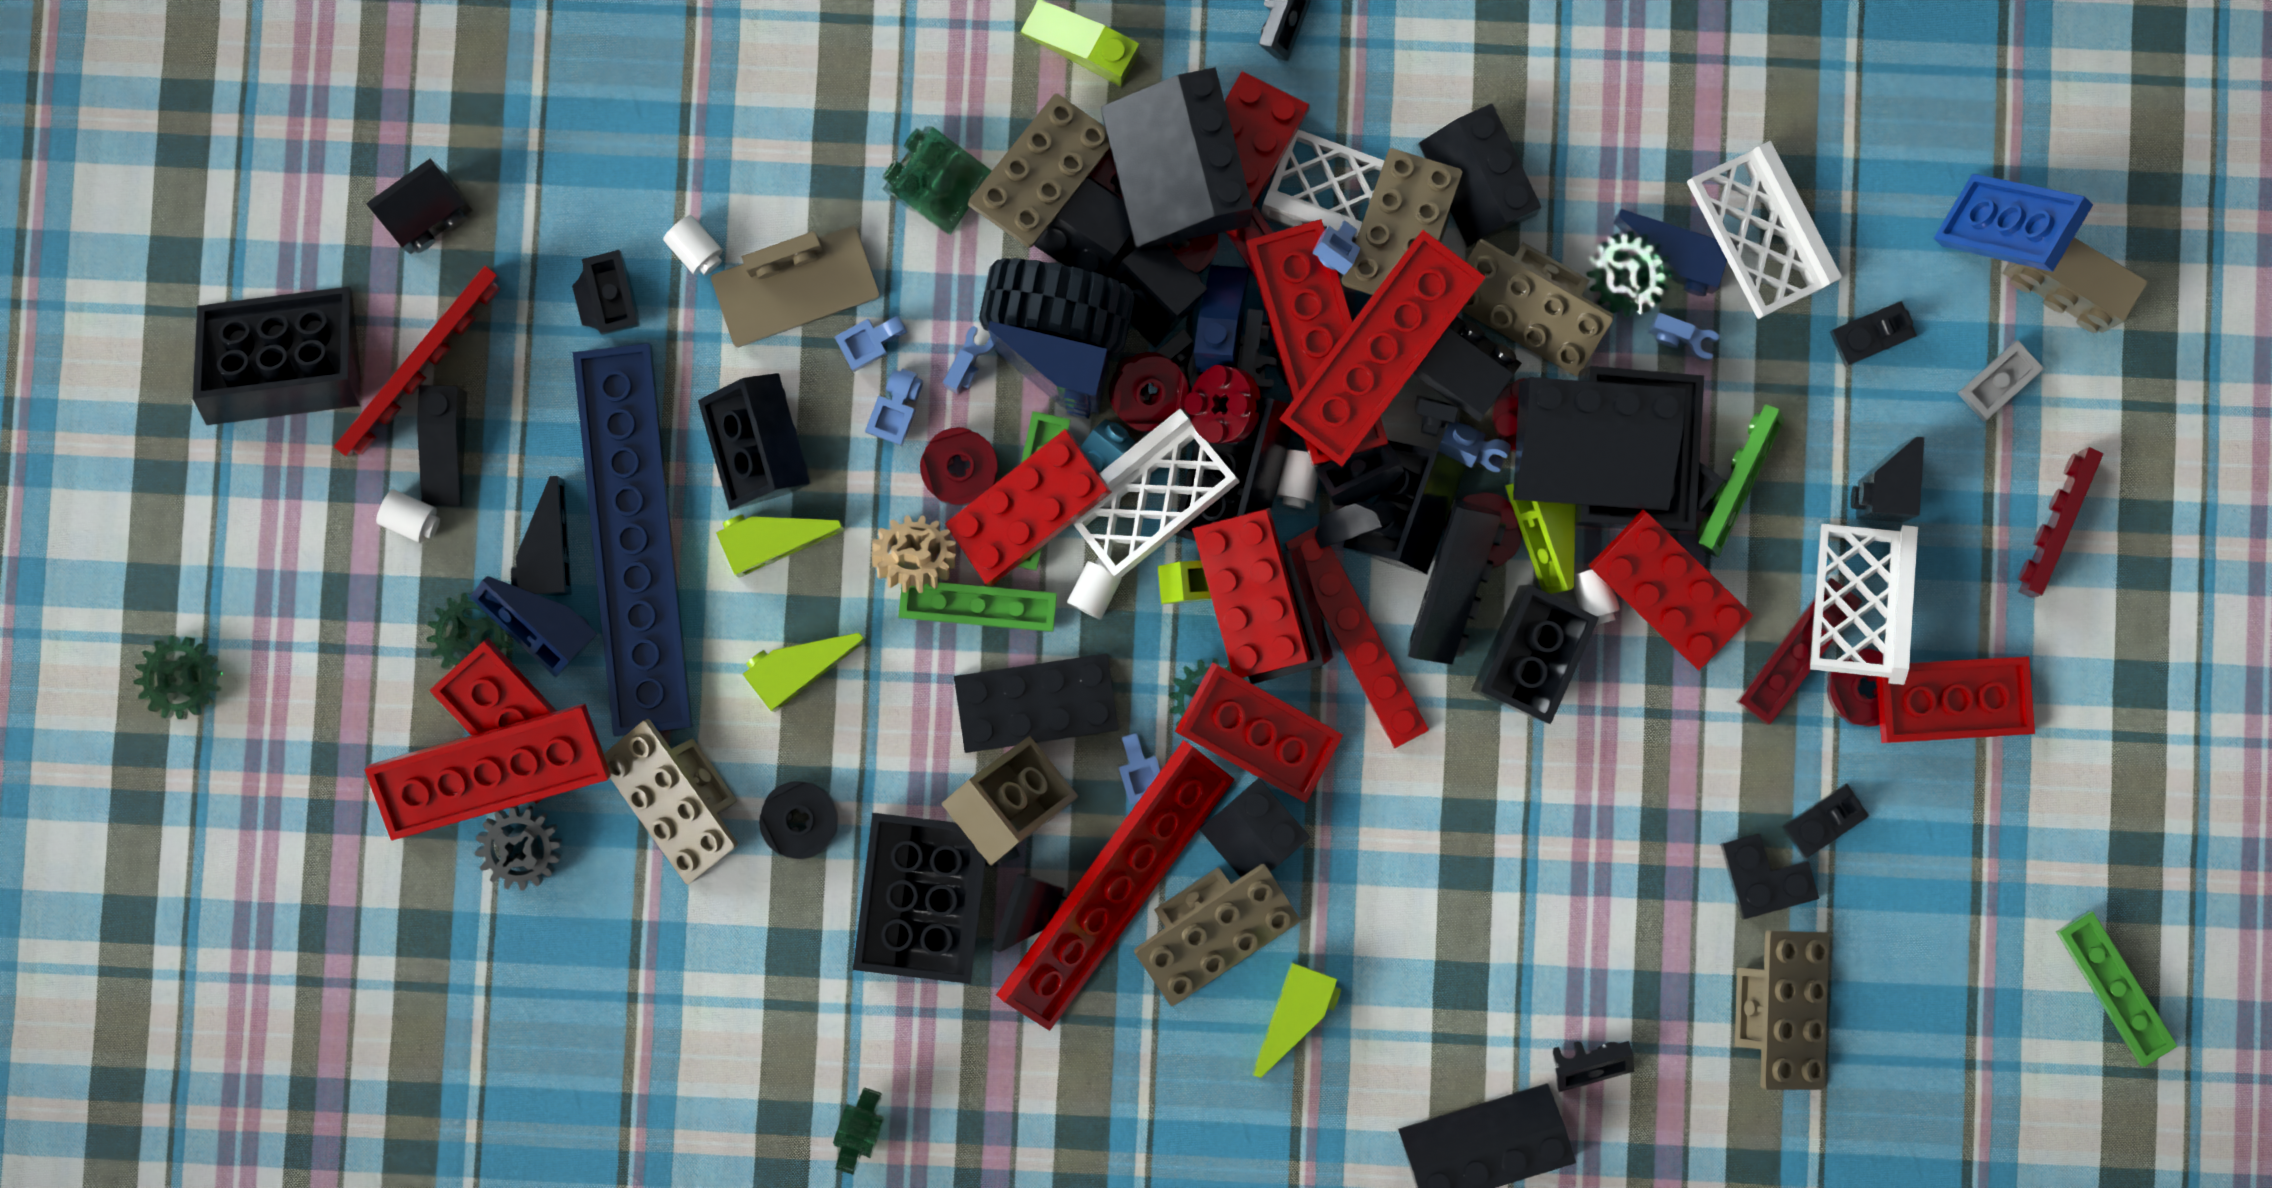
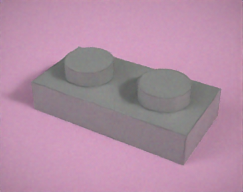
(2000, 380)

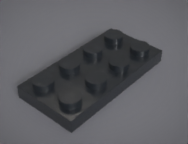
(1036, 701)

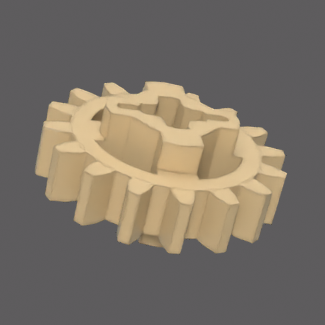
(913, 553)

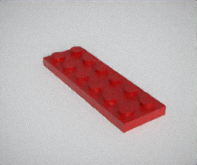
(1303, 310)
(1382, 348)
(409, 375)
(488, 772)

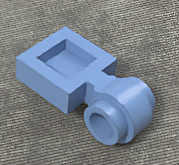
(891, 418)

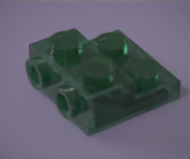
(935, 178)

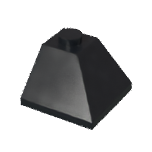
(1028, 910)

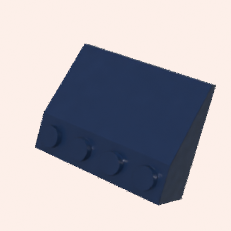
(1062, 368)

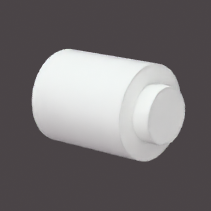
(694, 246)
(1297, 480)
(408, 516)
(1094, 589)
(1595, 596)

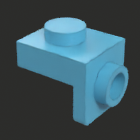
(1106, 444)

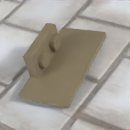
(1041, 171)
(1406, 199)
(794, 284)
(1537, 304)
(674, 798)
(1213, 929)
(1786, 1010)

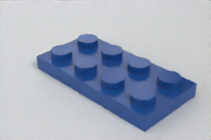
(2013, 222)

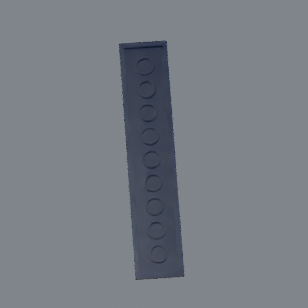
(632, 538)

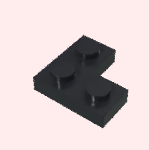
(1762, 889)

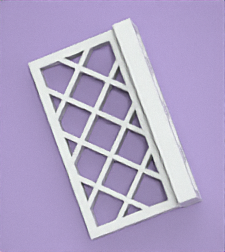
(1293, 210)
(1786, 219)
(1137, 466)
(1897, 611)

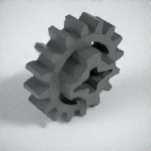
(531, 855)

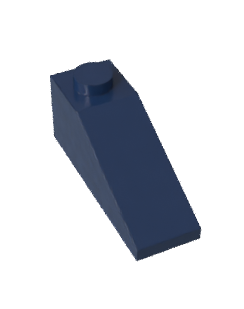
(1693, 257)
(1221, 317)
(538, 624)

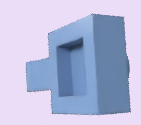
(1336, 248)
(1675, 332)
(864, 343)
(963, 370)
(1468, 446)
(1139, 772)

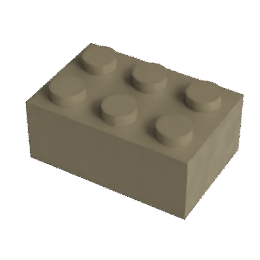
(2083, 285)
(1009, 800)

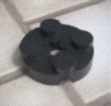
(777, 813)

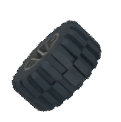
(1058, 302)

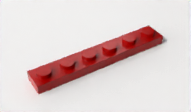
(1360, 642)

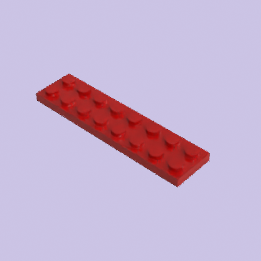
(1115, 886)

